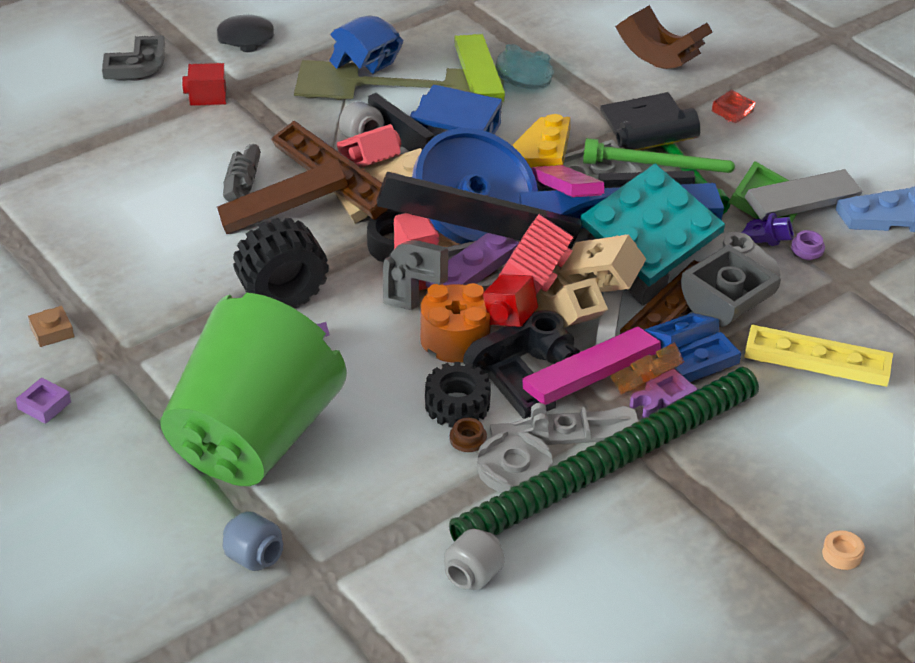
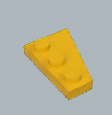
(545, 141)

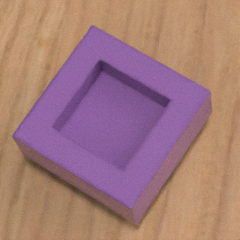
(43, 400)

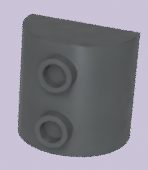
(727, 285)

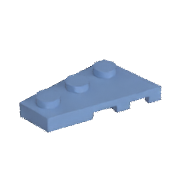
(879, 210)

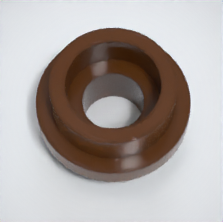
(467, 435)

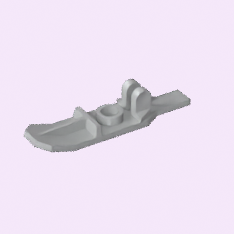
(580, 428)

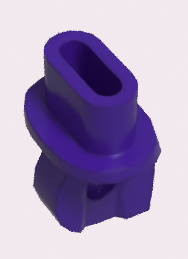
(770, 230)

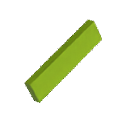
(478, 66)

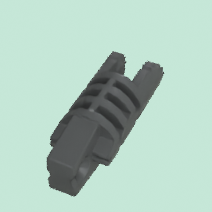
(241, 173)

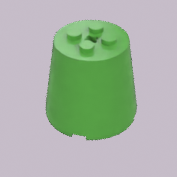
(250, 388)

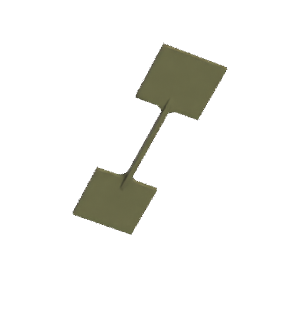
(326, 81)

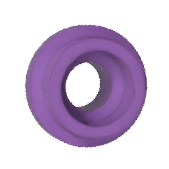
(808, 245)

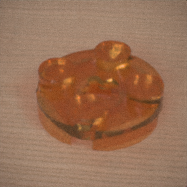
(647, 368)

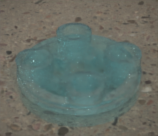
(524, 67)

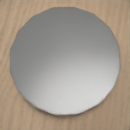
(511, 459)

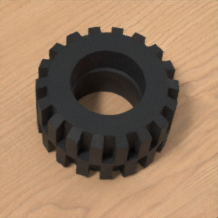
(281, 262)

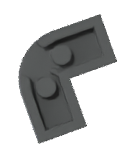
(144, 61)
(408, 265)

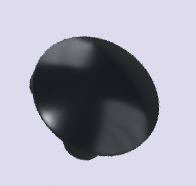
(245, 31)

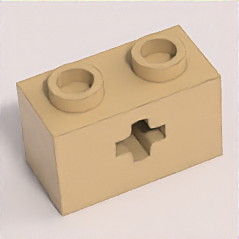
(609, 260)

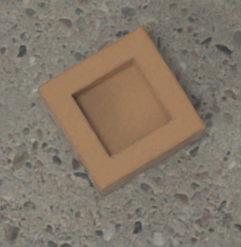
(50, 326)

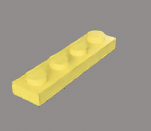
(819, 355)

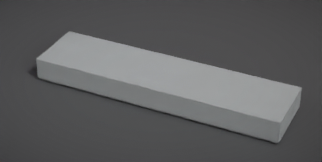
(802, 194)

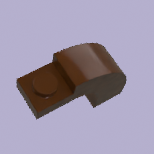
(657, 45)

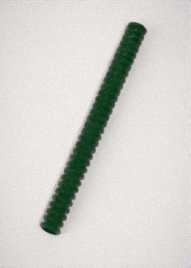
(607, 455)

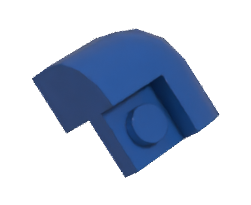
(367, 43)

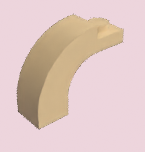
(574, 301)

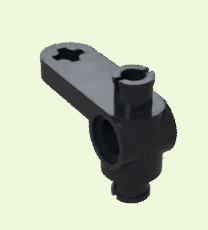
(540, 336)

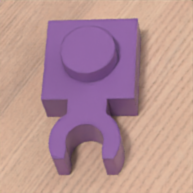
(661, 392)

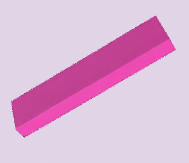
(568, 181)
(590, 365)

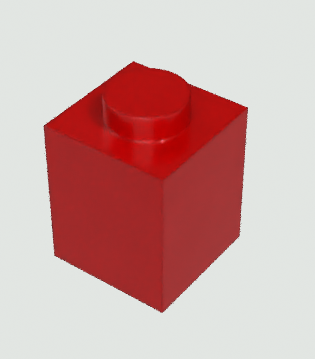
(205, 84)
(510, 300)

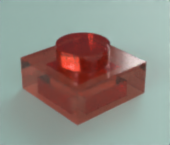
(733, 106)

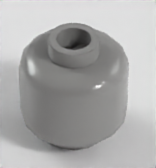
(359, 118)
(473, 559)

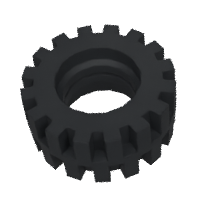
(457, 380)

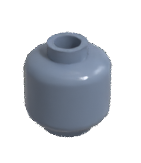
(252, 541)

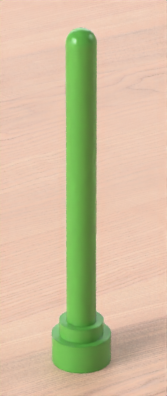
(597, 151)

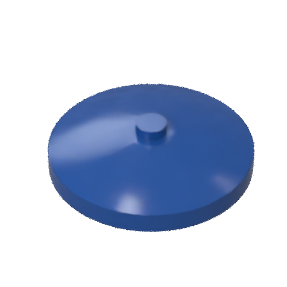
(474, 163)

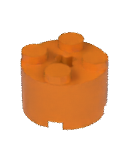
(453, 319)

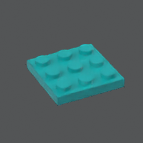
(658, 217)

